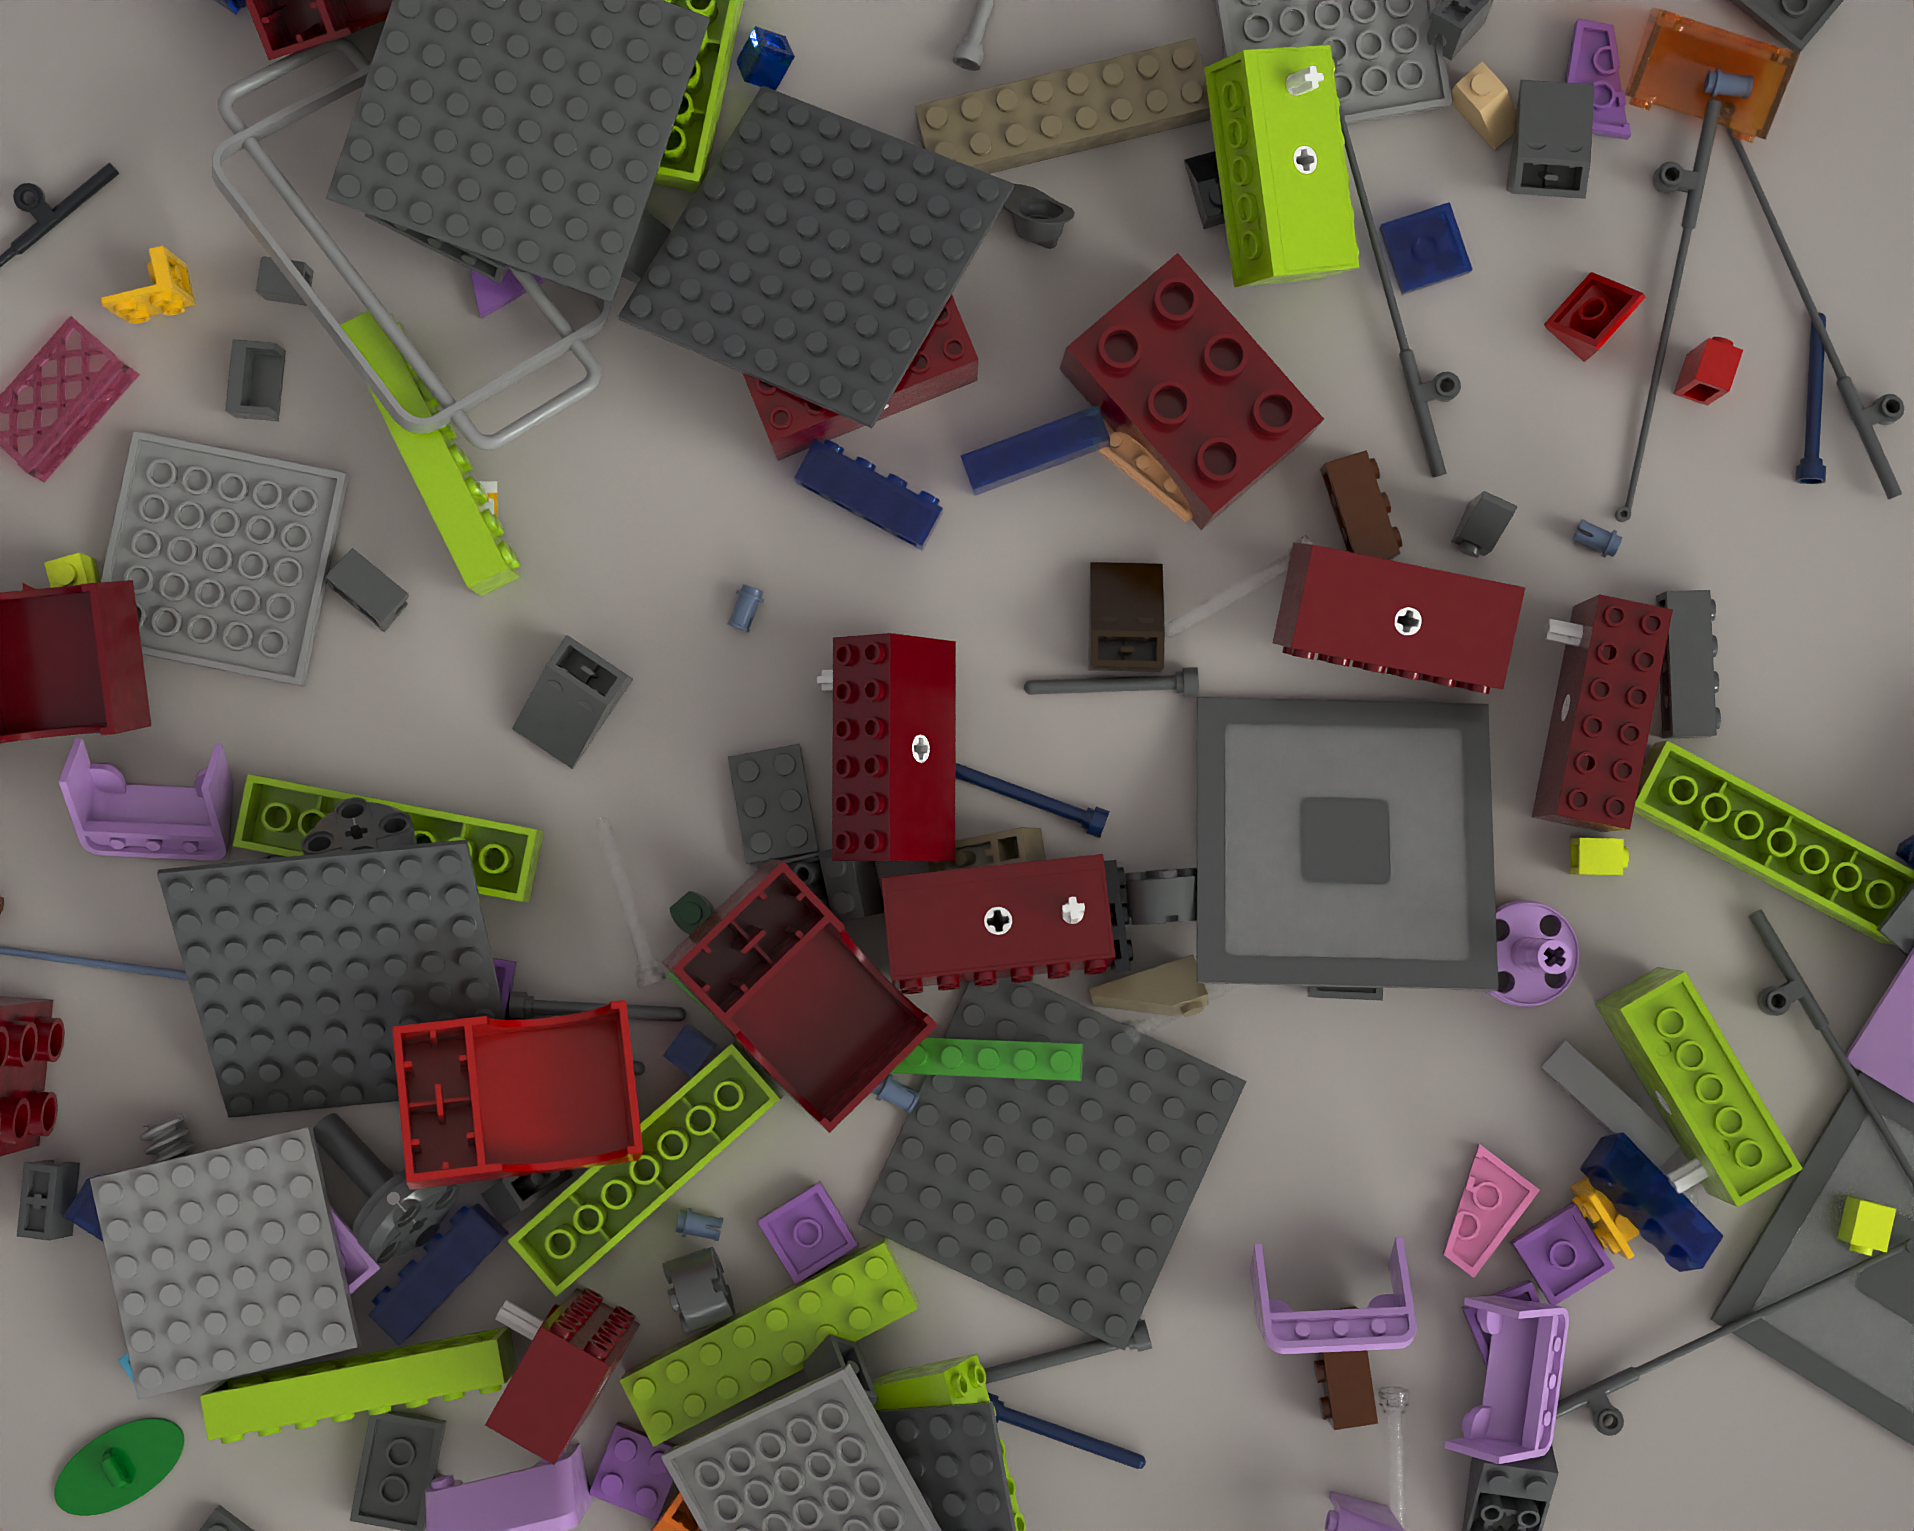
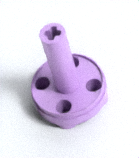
(1529, 954)

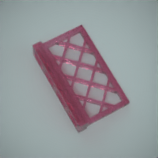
(81, 413)

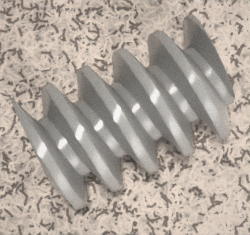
(166, 1139)

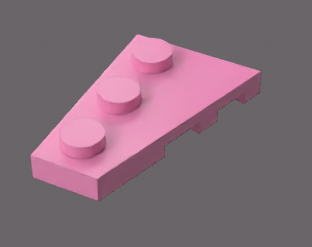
(1487, 1211)

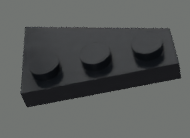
(1119, 917)

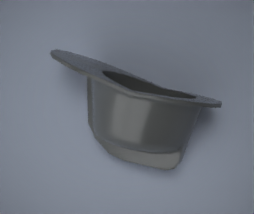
(1037, 215)

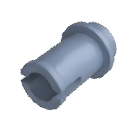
(1728, 84)
(1600, 539)
(745, 608)
(896, 1094)
(696, 1224)

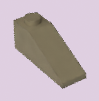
(997, 848)
(1159, 990)

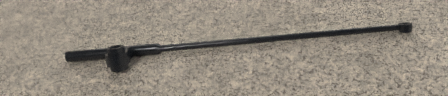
(46, 216)

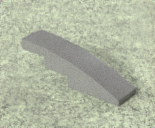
(1608, 1103)

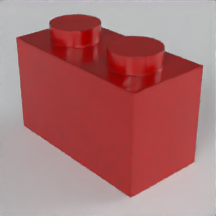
(1708, 371)

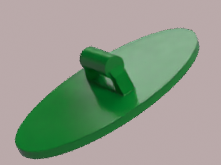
(119, 1466)

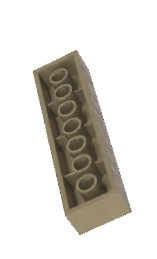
(1069, 109)

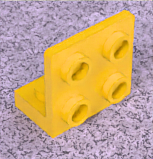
(168, 296)
(1610, 1228)

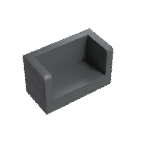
(255, 380)

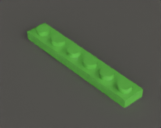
(995, 1059)

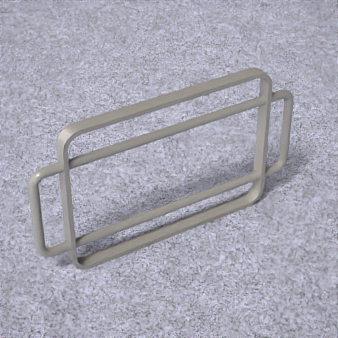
(453, 410)

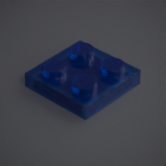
(1425, 248)

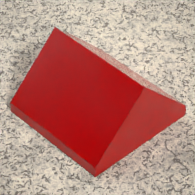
(1593, 314)

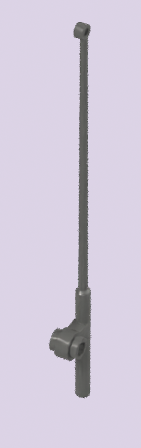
(1693, 184)
(1419, 392)
(1862, 418)
(1796, 989)
(1597, 1393)

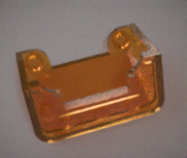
(1681, 51)

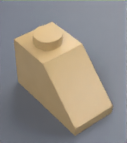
(1485, 105)

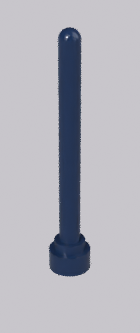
(1811, 466)
(1091, 819)
(1066, 1435)

